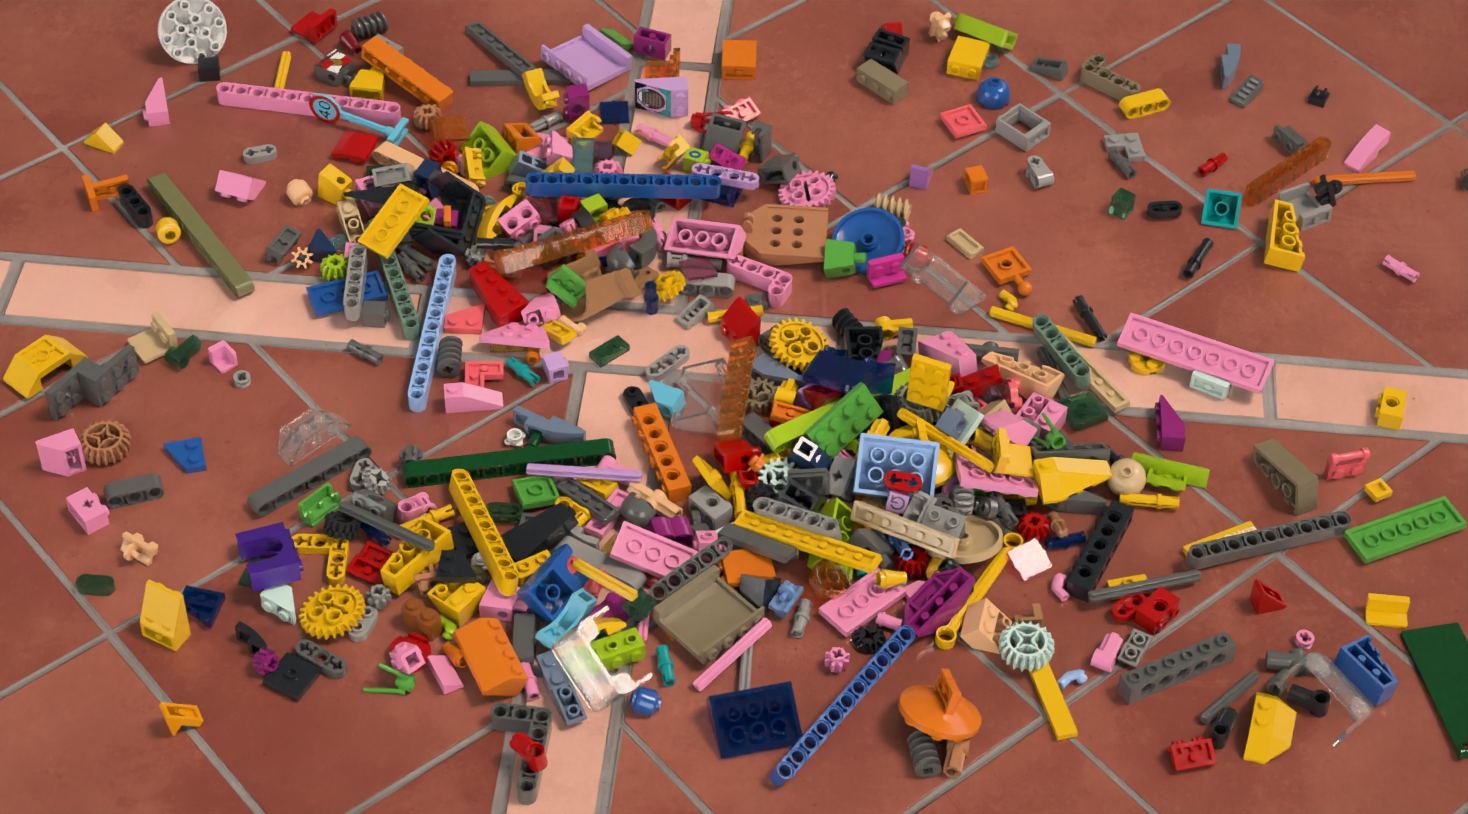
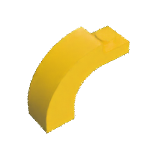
(538, 89)

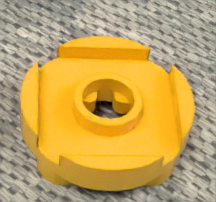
(1142, 366)

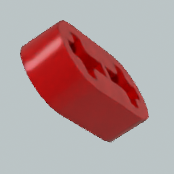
(904, 477)

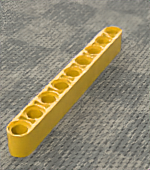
(484, 532)

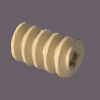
(896, 208)

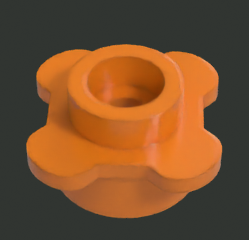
(756, 463)

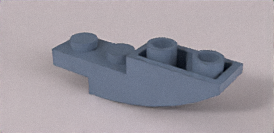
(553, 430)
(560, 689)

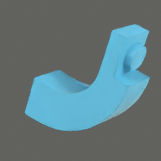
(577, 608)

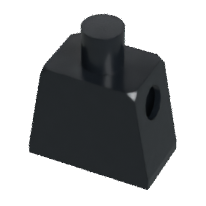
(807, 499)

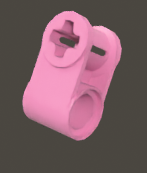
(414, 507)

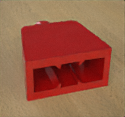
(734, 454)

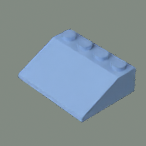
(885, 453)

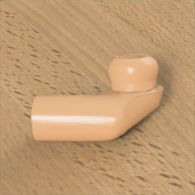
(579, 328)

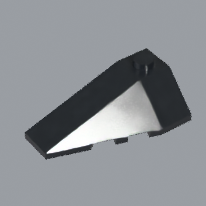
(378, 195)

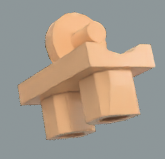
(939, 25)
(135, 547)

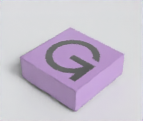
(897, 501)

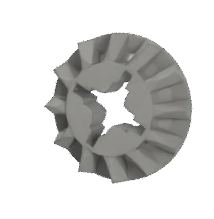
(369, 479)

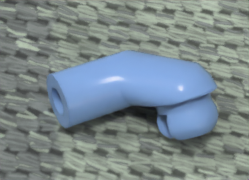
(1070, 676)

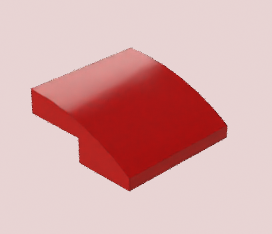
(355, 146)
(369, 563)

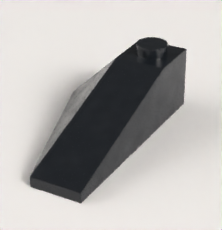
(862, 341)

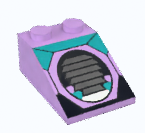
(662, 96)

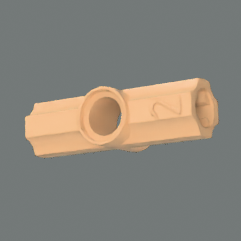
(656, 500)

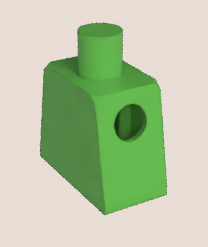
(841, 258)

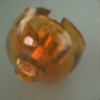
(828, 580)

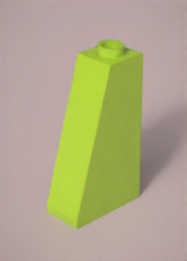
(985, 31)

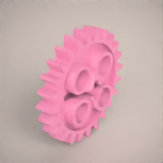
(820, 189)

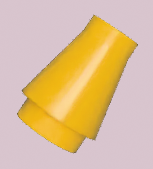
(890, 578)

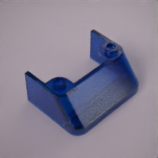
(842, 373)

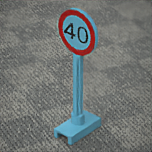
(329, 111)

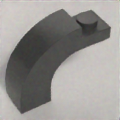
(644, 249)

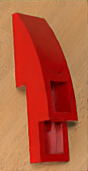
(977, 381)

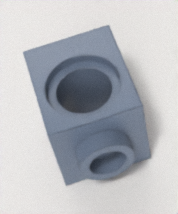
(952, 422)

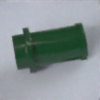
(534, 440)

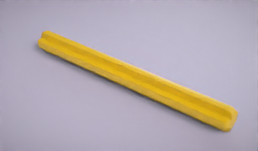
(1026, 321)
(948, 441)

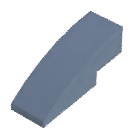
(1229, 64)

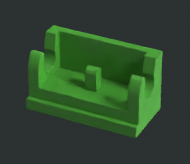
(318, 504)

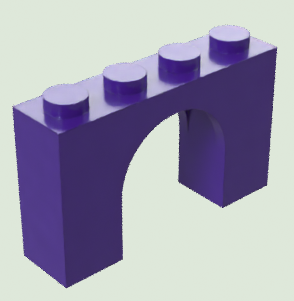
(277, 570)

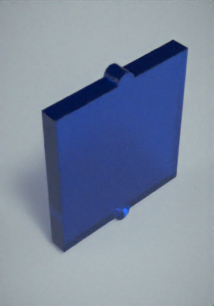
(614, 112)

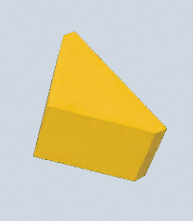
(104, 139)

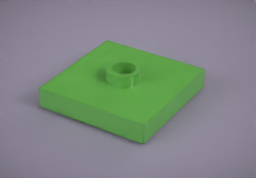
(535, 491)

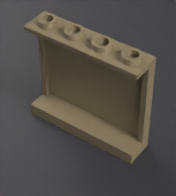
(706, 615)

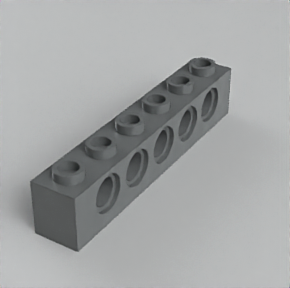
(1176, 667)

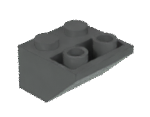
(724, 131)

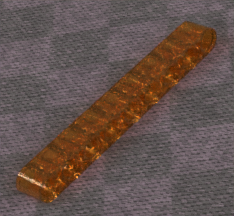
(573, 241)

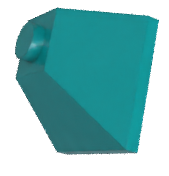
(1221, 208)

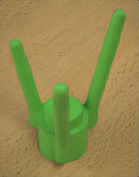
(1053, 437)
(404, 682)

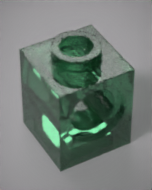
(1122, 203)
(640, 607)

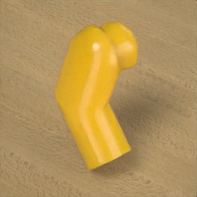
(1010, 299)

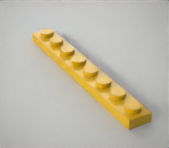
(810, 542)

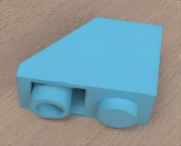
(667, 398)

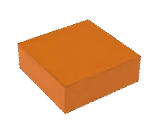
(447, 216)

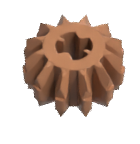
(422, 115)

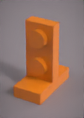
(102, 189)

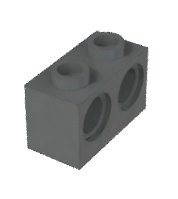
(907, 343)

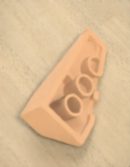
(1031, 378)

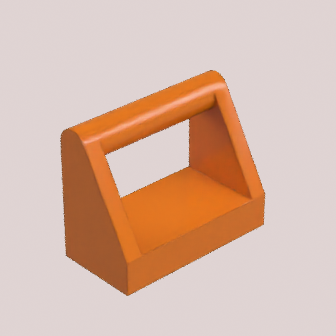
(512, 135)

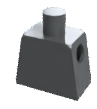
(780, 169)
(873, 541)

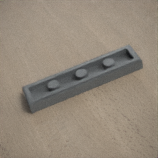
(597, 506)
(758, 543)

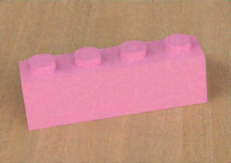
(705, 238)

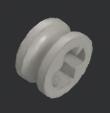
(243, 383)

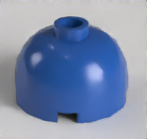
(993, 93)

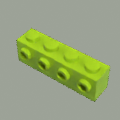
(619, 649)

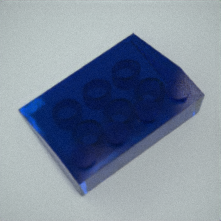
(754, 719)

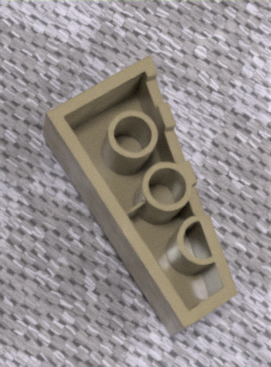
(1287, 475)

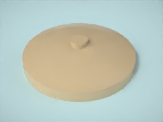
(981, 541)

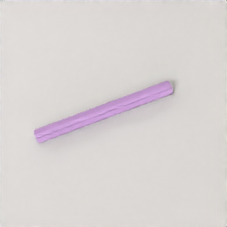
(584, 472)

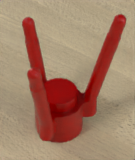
(699, 120)

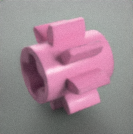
(837, 659)

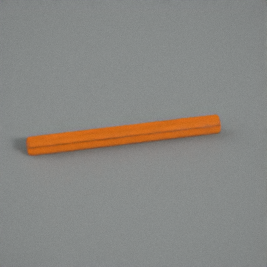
(1365, 178)

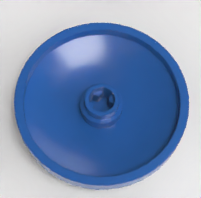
(873, 232)

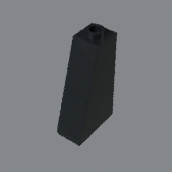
(539, 532)

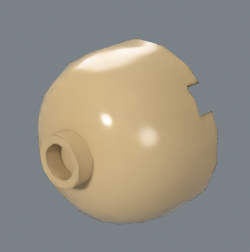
(1127, 477)

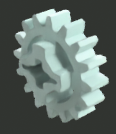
(773, 471)

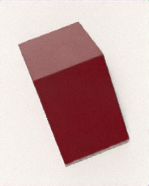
(820, 396)

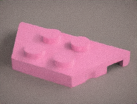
(517, 335)

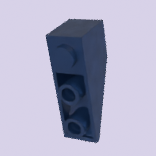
(808, 455)

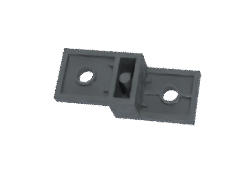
(92, 382)

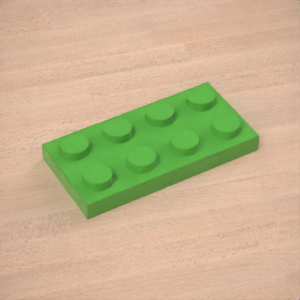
(844, 421)

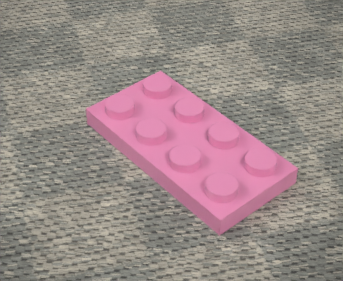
(649, 551)
(860, 604)

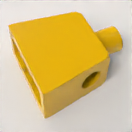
(368, 84)
(333, 184)

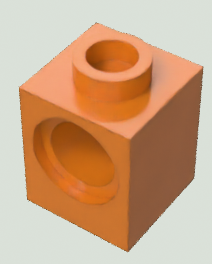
(976, 179)

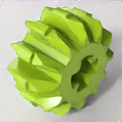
(334, 267)

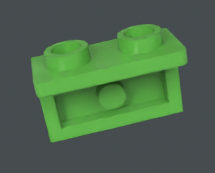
(566, 285)

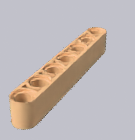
(390, 154)

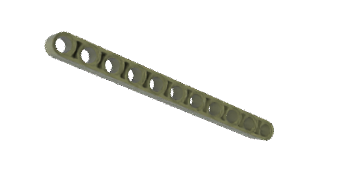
(200, 235)

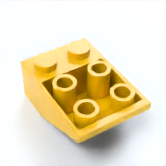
(164, 616)

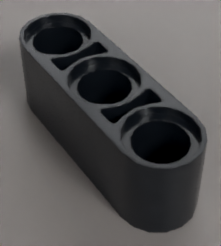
(135, 206)

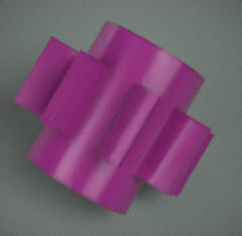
(265, 661)

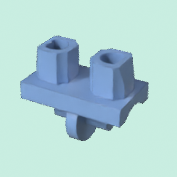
(785, 598)

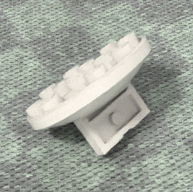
(192, 30)

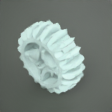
(1026, 651)

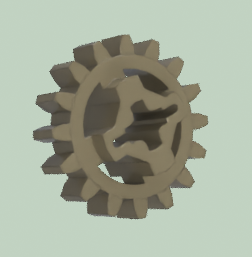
(761, 395)

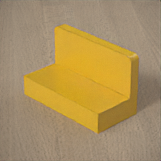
(1386, 610)

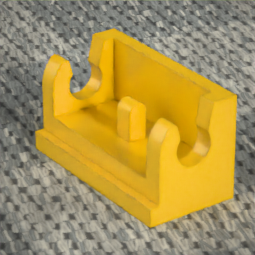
(584, 127)
(674, 152)
(473, 166)

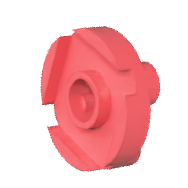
(1011, 394)

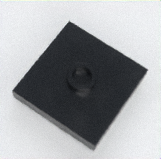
(292, 677)

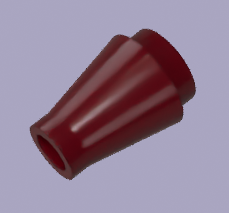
(349, 41)

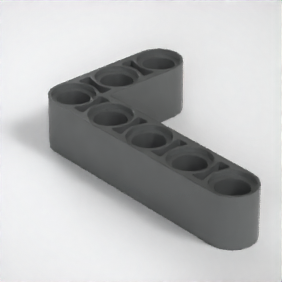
(537, 724)

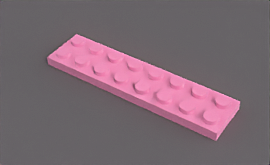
(1195, 352)

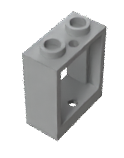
(1039, 126)
(399, 174)

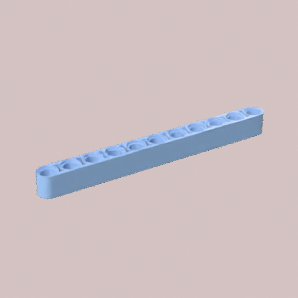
(432, 333)

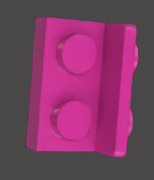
(886, 270)

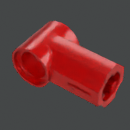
(530, 751)

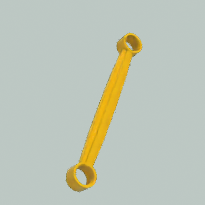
(980, 589)

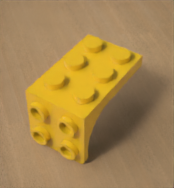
(929, 382)

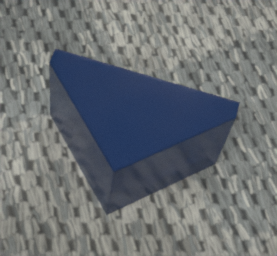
(320, 246)

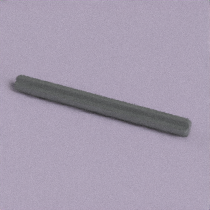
(386, 526)
(1144, 586)

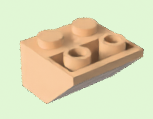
(984, 626)

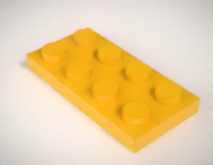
(393, 221)

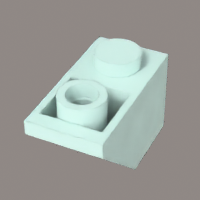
(280, 602)

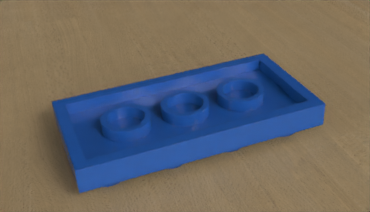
(329, 296)

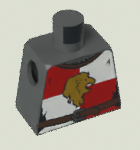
(335, 68)

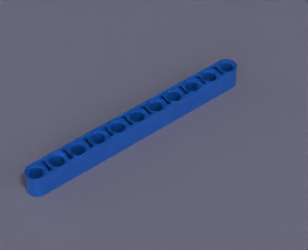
(623, 185)
(837, 709)

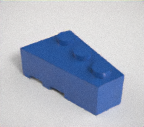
(1366, 670)

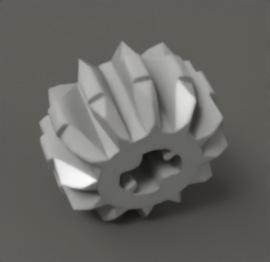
(962, 499)

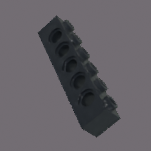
(1099, 551)

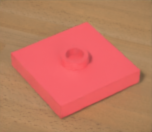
(963, 121)

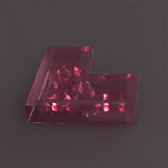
(546, 207)

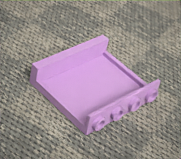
(588, 58)

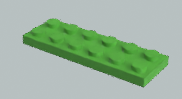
(1405, 529)

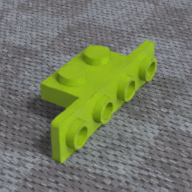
(1171, 473)

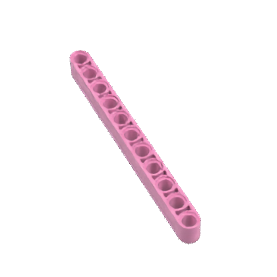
(298, 102)

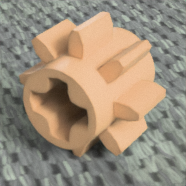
(300, 261)

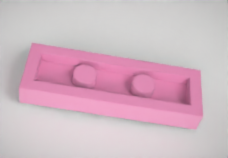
(599, 529)

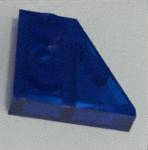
(203, 604)

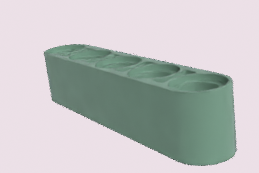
(1061, 351)

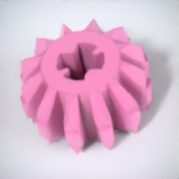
(607, 166)

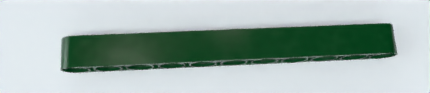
(506, 462)

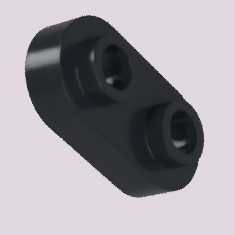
(1164, 209)
(633, 398)

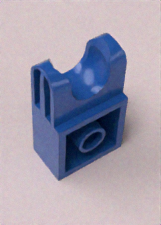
(552, 585)

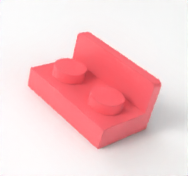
(743, 109)

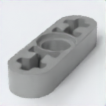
(670, 356)

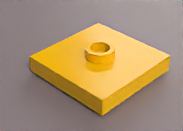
(712, 477)

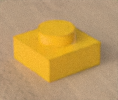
(1378, 490)

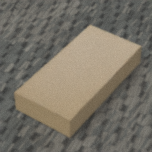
(965, 243)

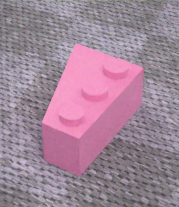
(951, 350)

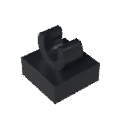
(1319, 97)

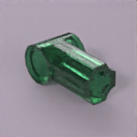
(181, 355)

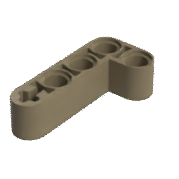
(1097, 76)

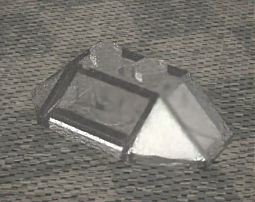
(308, 433)

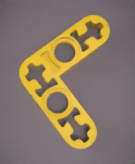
(331, 548)

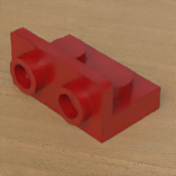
(1192, 754)

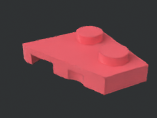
(465, 321)

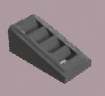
(1055, 68)
(1248, 90)

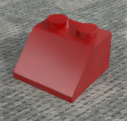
(740, 322)

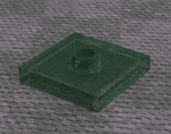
(1083, 411)

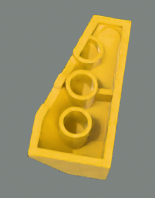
(1065, 476)

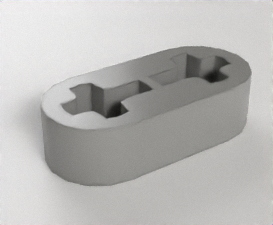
(259, 154)
(357, 474)

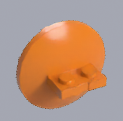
(940, 710)

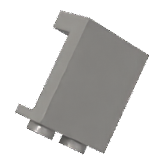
(1306, 208)

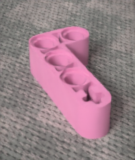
(774, 281)

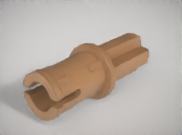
(1058, 524)

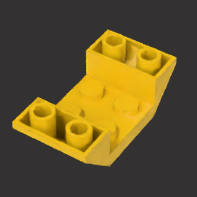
(37, 361)

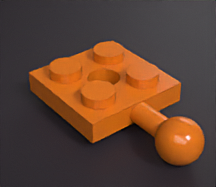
(1017, 268)

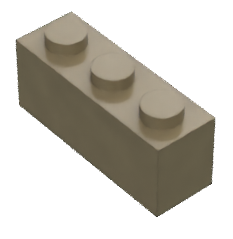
(882, 81)

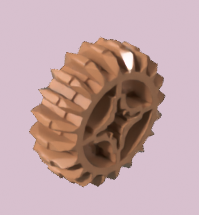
(105, 442)

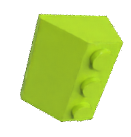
(495, 150)

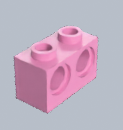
(517, 218)

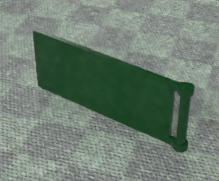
(1442, 663)

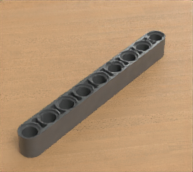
(1267, 540)

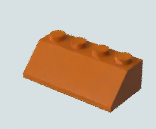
(491, 657)

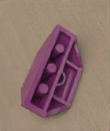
(938, 600)

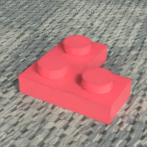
(478, 371)

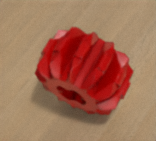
(443, 151)
(1033, 526)
(916, 565)

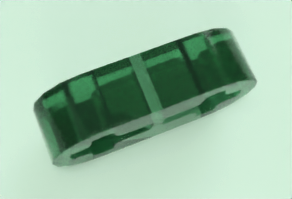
(95, 585)

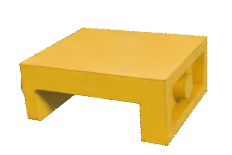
(968, 57)

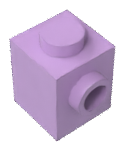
(555, 367)

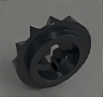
(758, 488)
(868, 645)

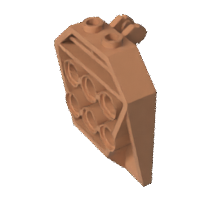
(785, 234)

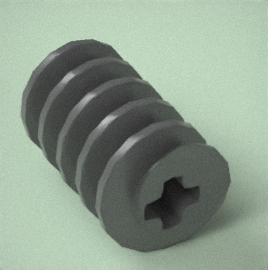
(369, 23)
(449, 356)
(923, 754)

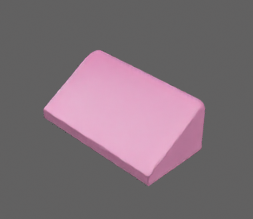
(444, 673)

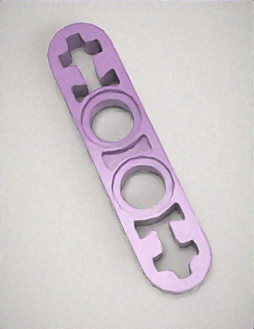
(750, 179)

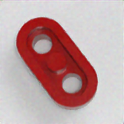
(1125, 609)

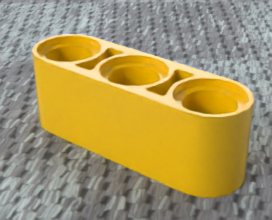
(1144, 103)

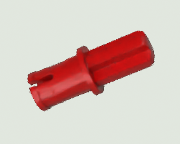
(1212, 164)

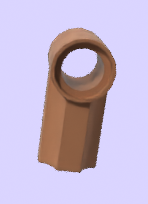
(955, 757)

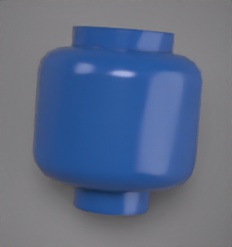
(645, 701)

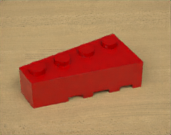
(498, 295)

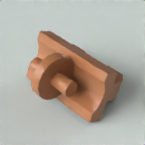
(426, 580)

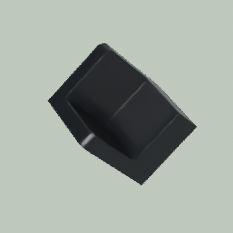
(209, 69)

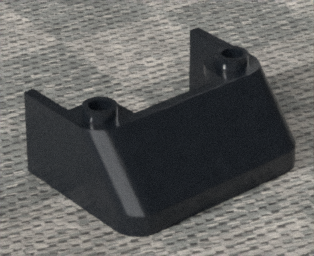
(470, 212)

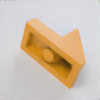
(179, 715)

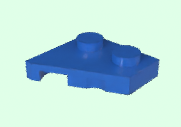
(188, 454)

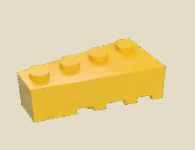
(1282, 239)
(410, 560)

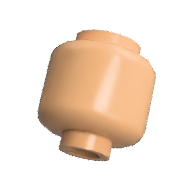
(299, 192)

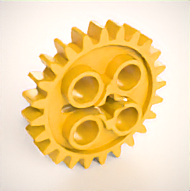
(796, 342)
(332, 611)

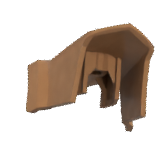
(603, 288)

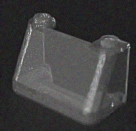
(703, 397)

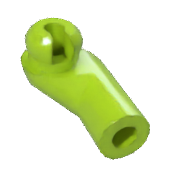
(449, 627)

